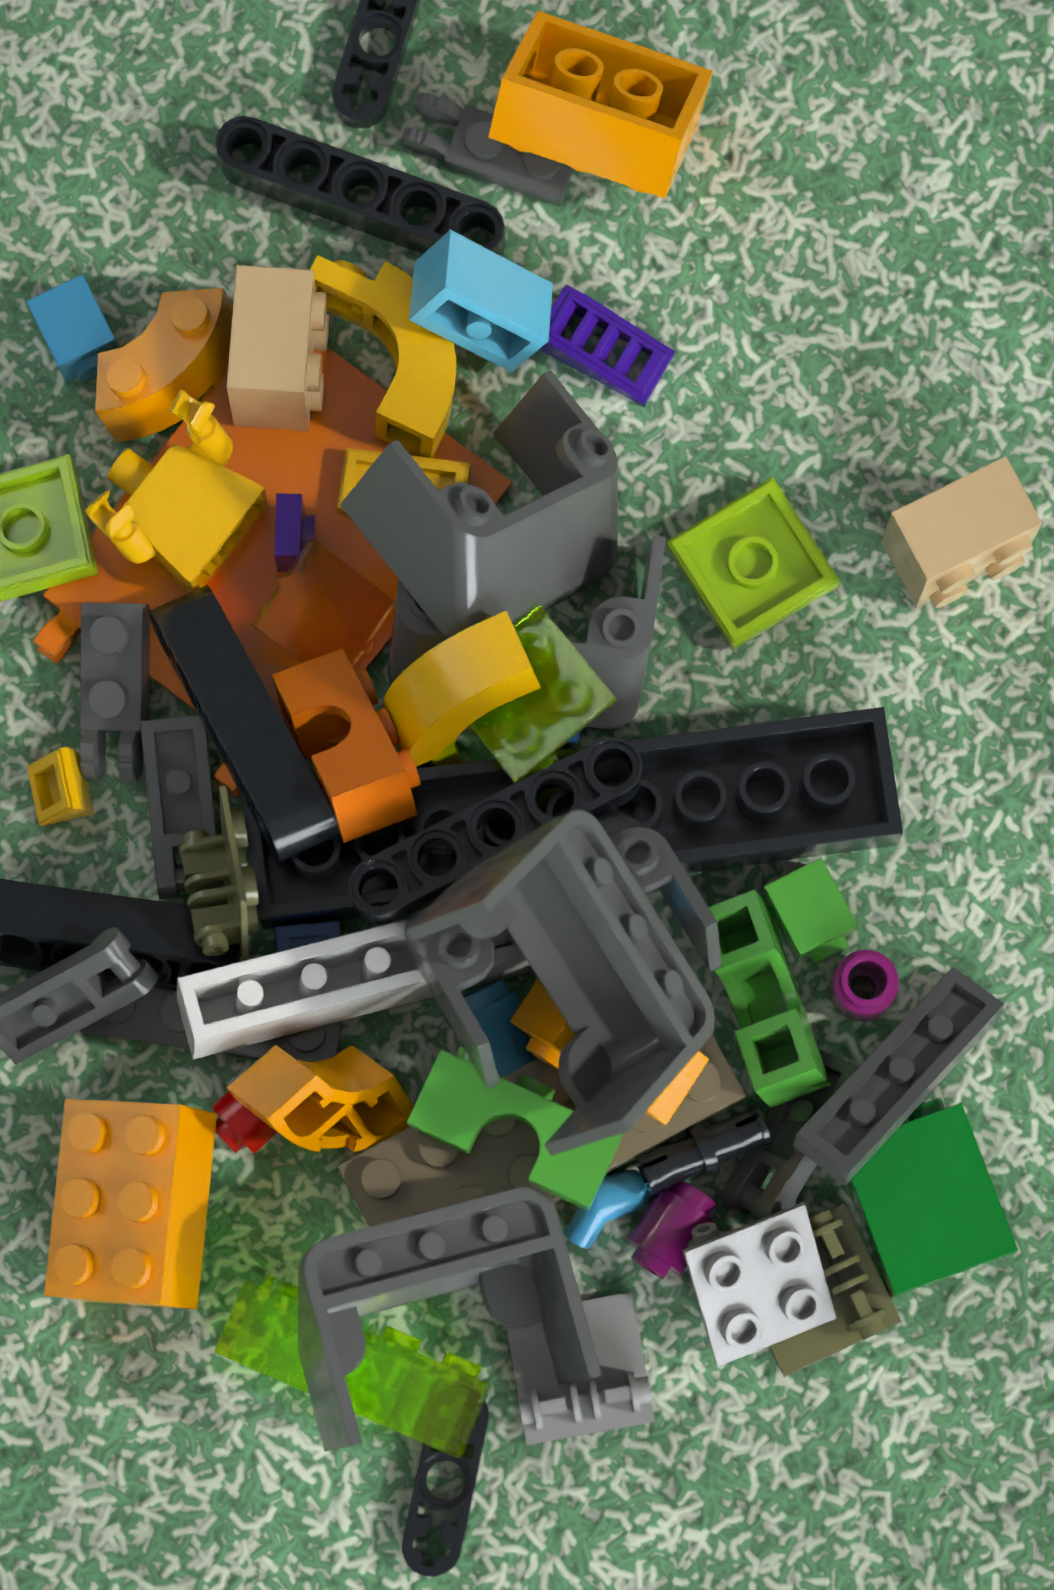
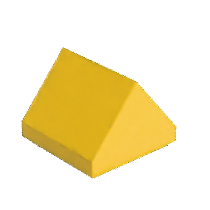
(59, 788)

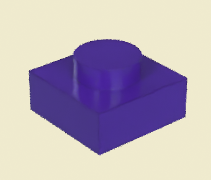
(292, 529)

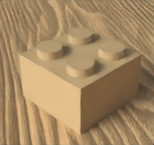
(273, 344)
(962, 533)

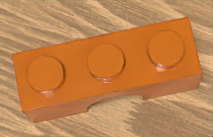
(349, 743)

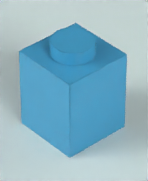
(72, 328)

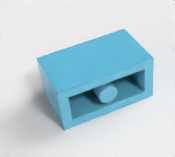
(481, 301)

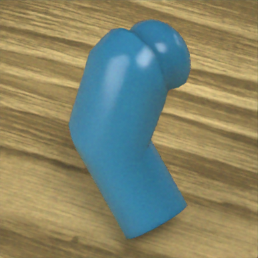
(617, 1196)

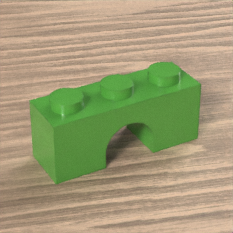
(766, 1002)
(459, 1106)

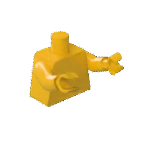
(185, 507)

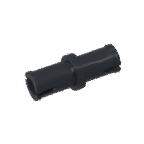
(703, 1150)

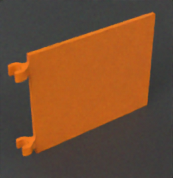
(281, 463)

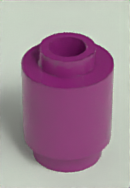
(872, 967)
(667, 1228)

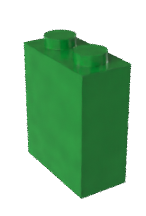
(930, 1201)

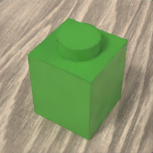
(810, 912)

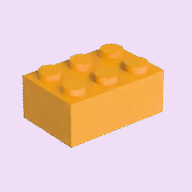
(600, 104)
(131, 1203)

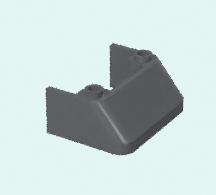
(468, 557)
(614, 647)
(600, 959)
(456, 960)
(500, 1241)

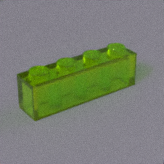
(391, 1384)

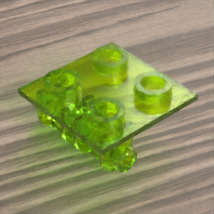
(533, 727)

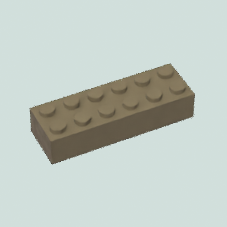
(421, 1174)

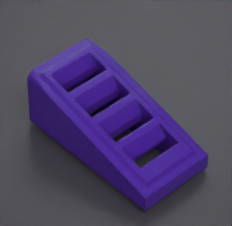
(595, 314)

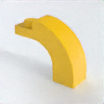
(425, 364)
(457, 686)

